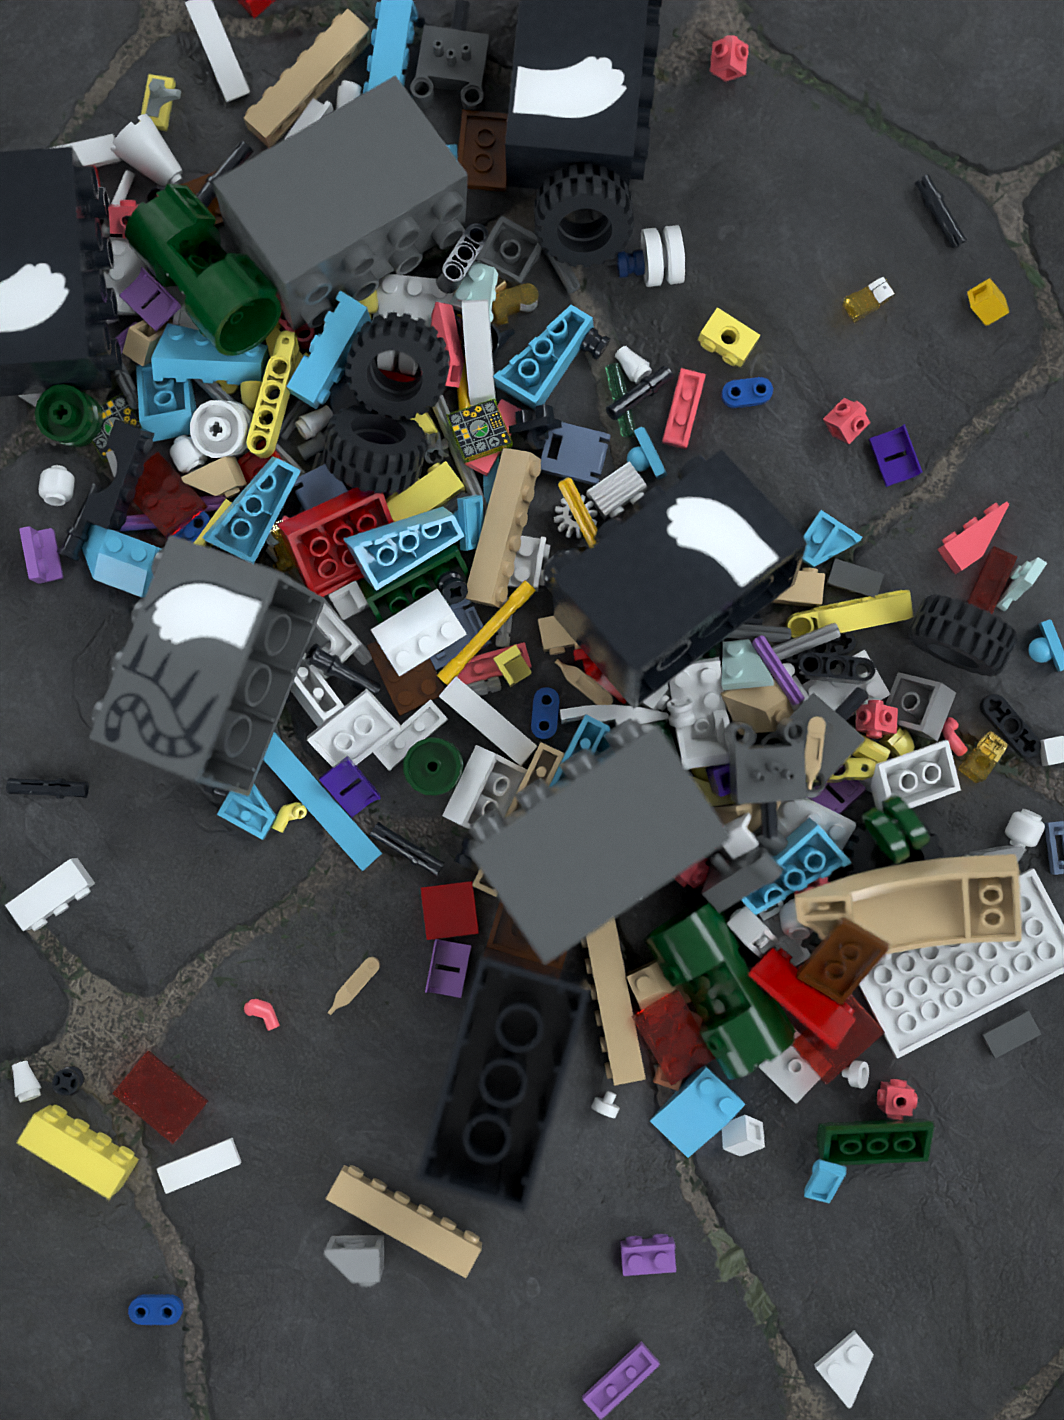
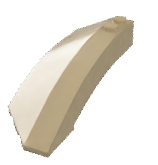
(923, 902)

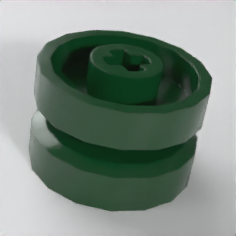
(68, 416)
(429, 751)
(895, 828)

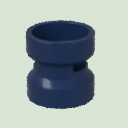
(630, 263)

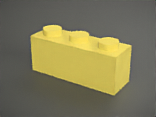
(426, 493)

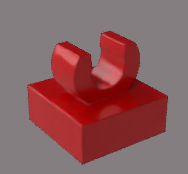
(580, 655)

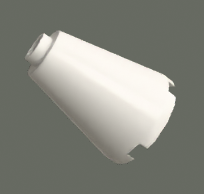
(147, 152)

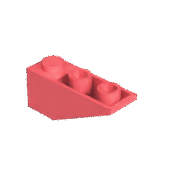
(444, 322)
(971, 544)

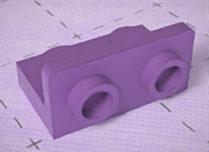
(41, 554)
(648, 1255)

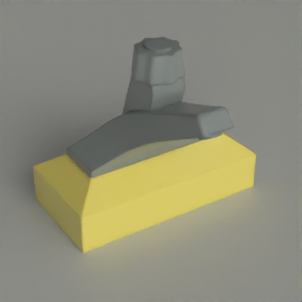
(158, 99)

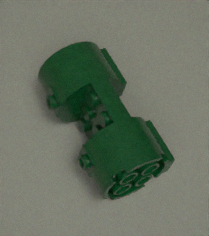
(223, 291)
(740, 1019)

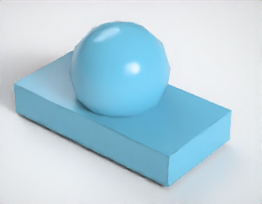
(645, 455)
(470, 520)
(1048, 646)
(824, 1181)

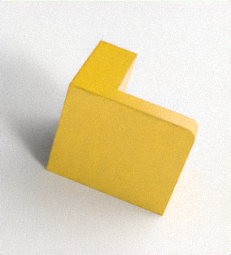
(988, 302)

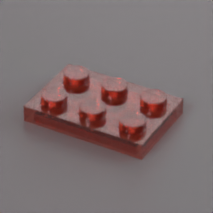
(165, 497)
(673, 1037)
(830, 1062)
(160, 1097)

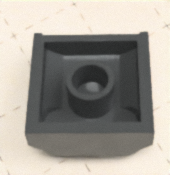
(510, 251)

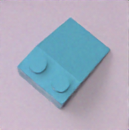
(164, 405)
(697, 1111)

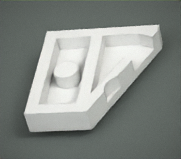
(846, 1367)

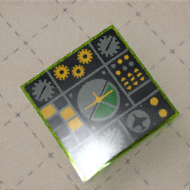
(113, 409)
(479, 430)

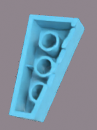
(390, 41)
(328, 352)
(189, 355)
(541, 365)
(253, 513)
(402, 545)
(804, 860)

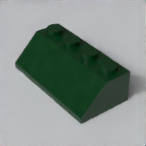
(413, 584)
(875, 1141)

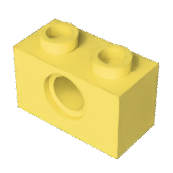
(721, 325)

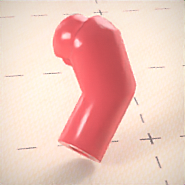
(955, 742)
(263, 1010)

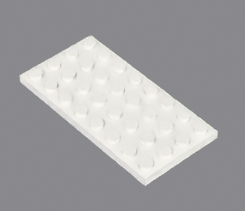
(945, 986)

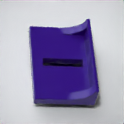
(891, 444)
(356, 797)

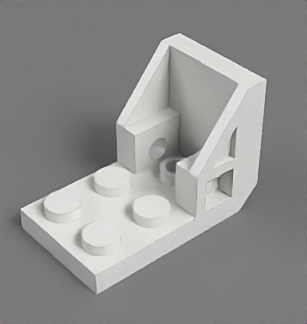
(704, 740)

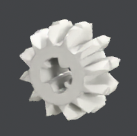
(566, 520)

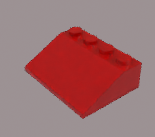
(318, 535)
(815, 1009)

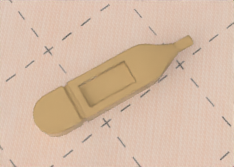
(585, 684)
(814, 749)
(355, 983)

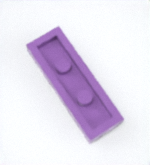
(621, 1380)

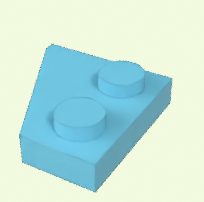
(826, 539)
(248, 812)

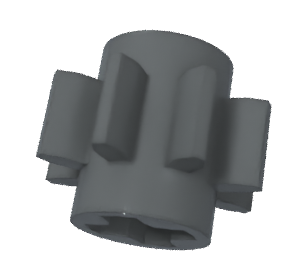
(436, 448)

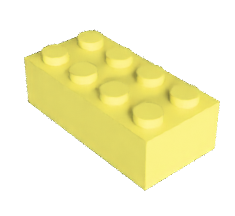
(78, 1150)

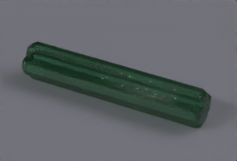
(618, 389)

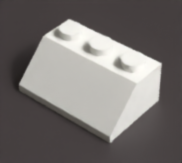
(418, 632)
(916, 776)
(484, 785)

